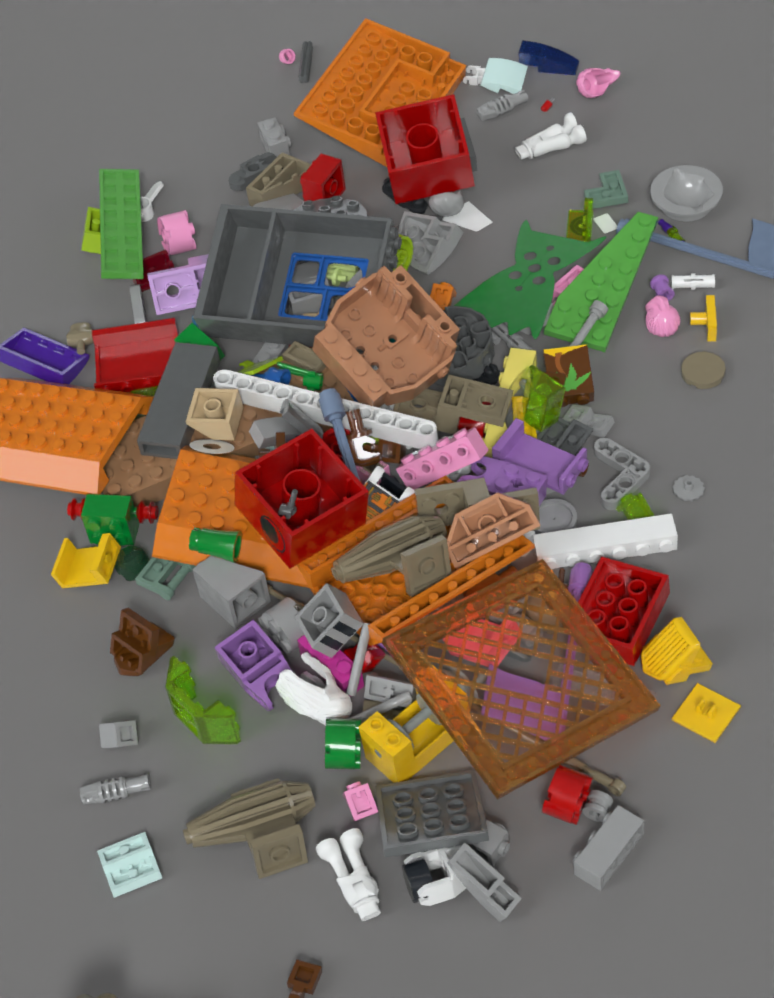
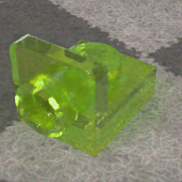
(635, 507)

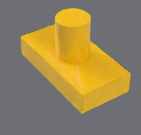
(707, 318)

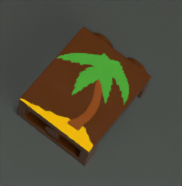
(576, 365)

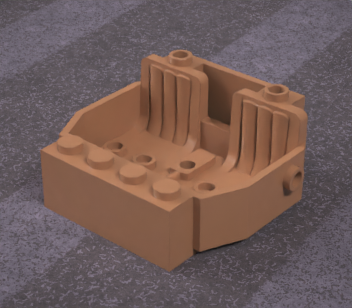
(369, 315)

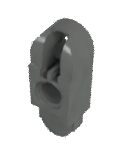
(250, 170)

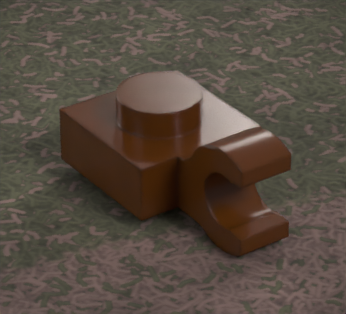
(303, 979)

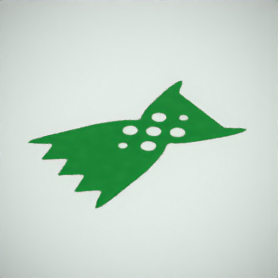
(529, 307)

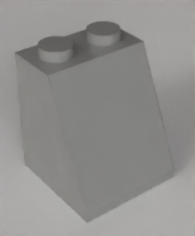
(231, 589)

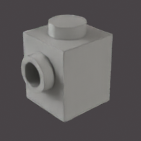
(496, 846)

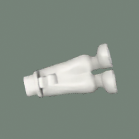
(552, 139)

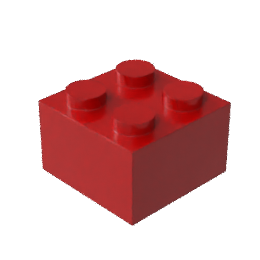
(323, 179)

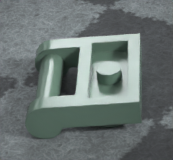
(157, 572)

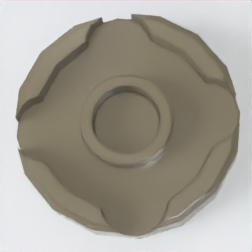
(703, 370)

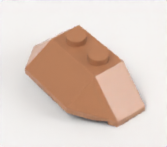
(488, 526)

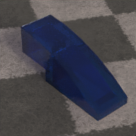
(547, 58)

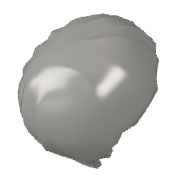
(447, 203)

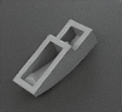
(264, 431)
(483, 882)

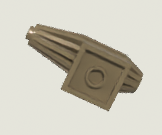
(411, 546)
(263, 818)

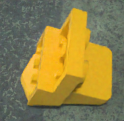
(674, 654)

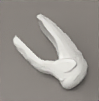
(311, 695)

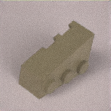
(277, 180)

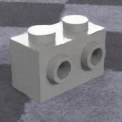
(273, 137)

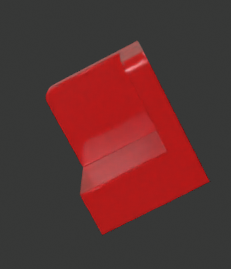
(372, 657)

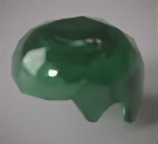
(131, 562)

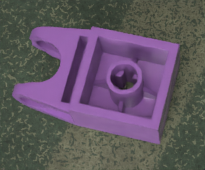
(507, 477)
(253, 661)

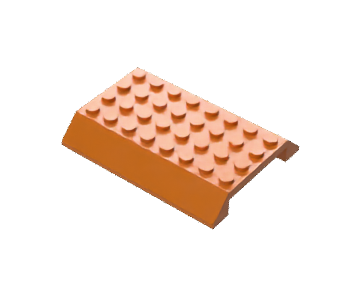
(62, 433)
(204, 497)
(384, 598)

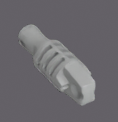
(501, 105)
(114, 789)

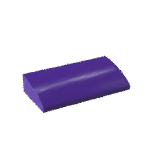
(42, 357)

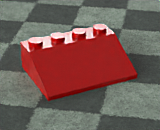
(625, 604)

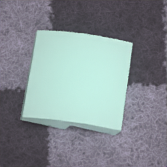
(504, 74)
(129, 864)

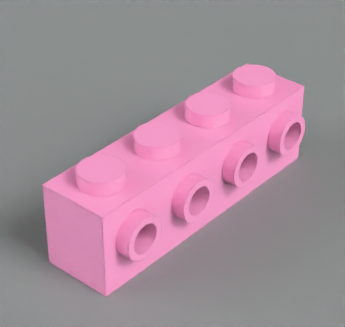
(442, 459)

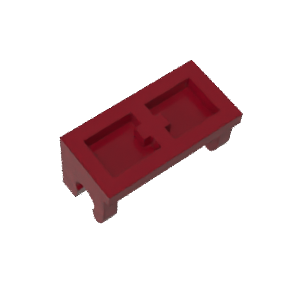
(153, 263)

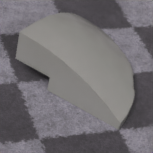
(430, 238)

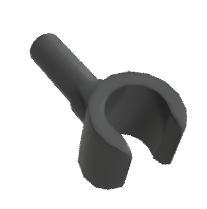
(289, 509)

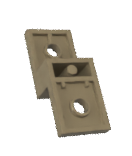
(460, 399)
(461, 496)

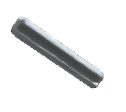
(305, 62)

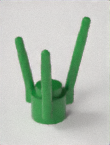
(311, 379)

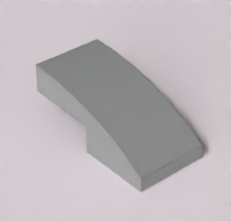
(600, 423)

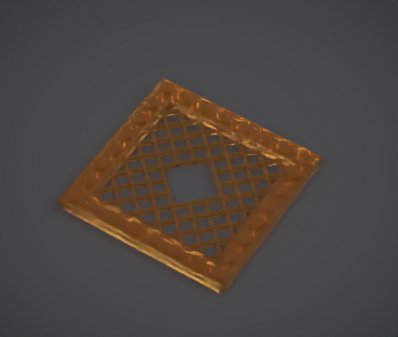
(539, 582)

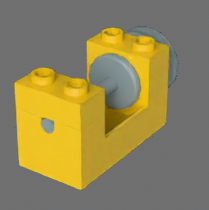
(412, 738)

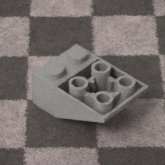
(306, 302)

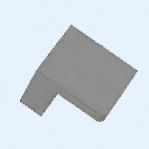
(118, 734)

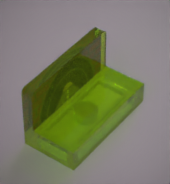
(580, 222)

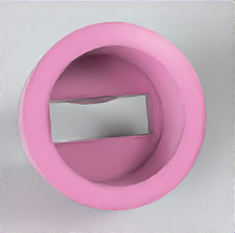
(289, 54)

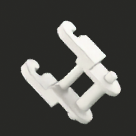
(478, 73)

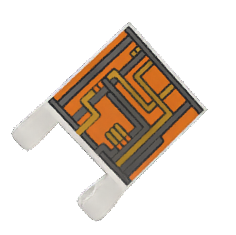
(379, 498)

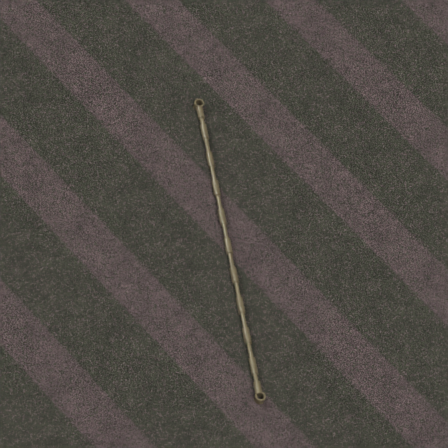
(614, 785)

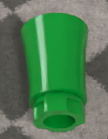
(216, 543)

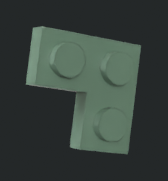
(611, 192)

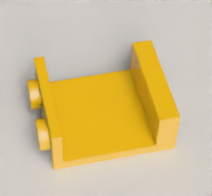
(86, 565)

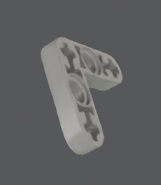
(627, 470)

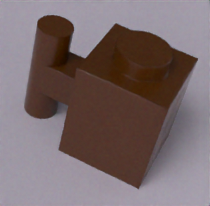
(389, 451)

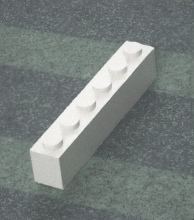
(607, 540)

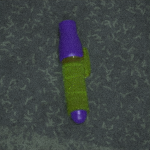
(670, 230)

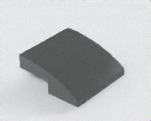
(299, 419)
(566, 435)

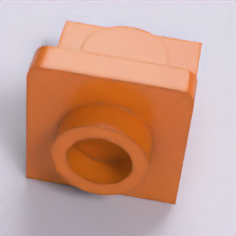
(443, 294)

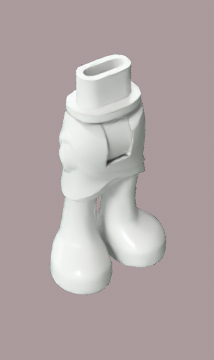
(358, 887)

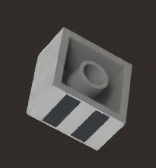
(329, 620)

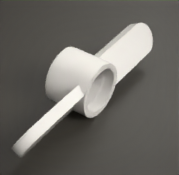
(145, 202)

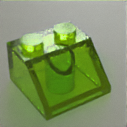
(541, 399)

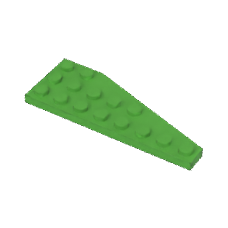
(603, 279)

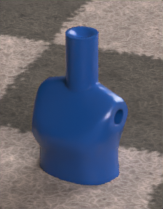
(277, 375)

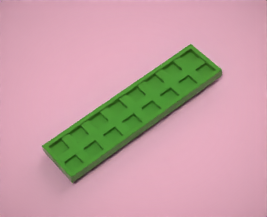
(120, 224)

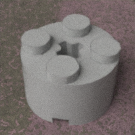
(282, 625)

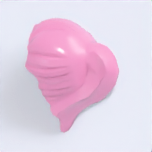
(595, 81)
(661, 317)

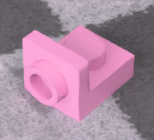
(360, 801)

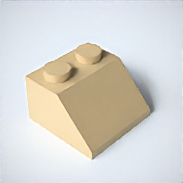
(215, 412)

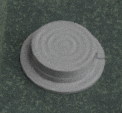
(686, 192)

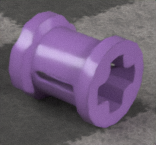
(661, 286)

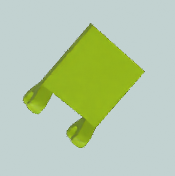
(253, 368)

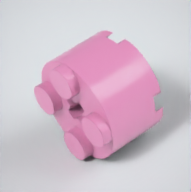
(176, 232)

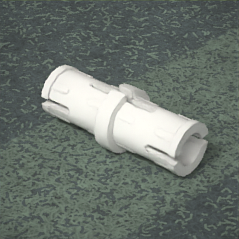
(693, 281)

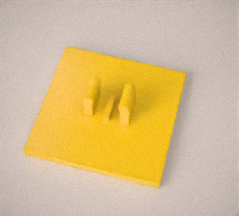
(706, 713)

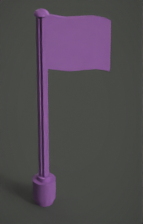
(579, 578)

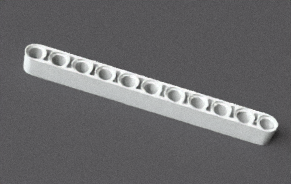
(384, 423)

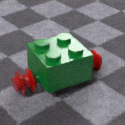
(112, 515)

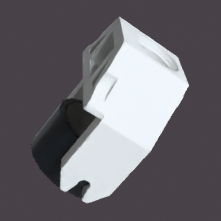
(419, 879)

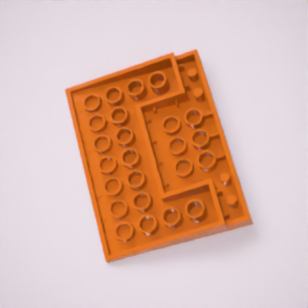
(374, 74)

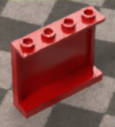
(133, 354)

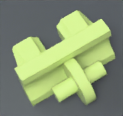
(340, 273)

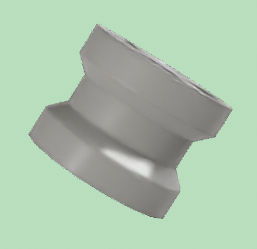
(597, 805)

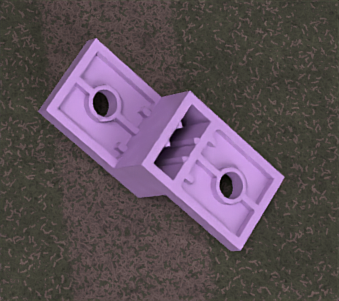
(186, 278)

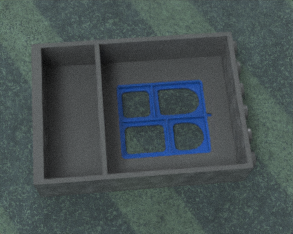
(255, 263)

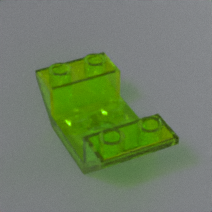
(210, 725)

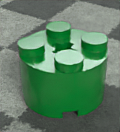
(342, 744)

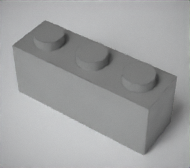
(608, 847)

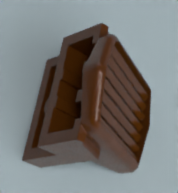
(138, 643)

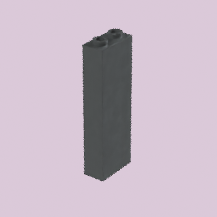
(165, 424)

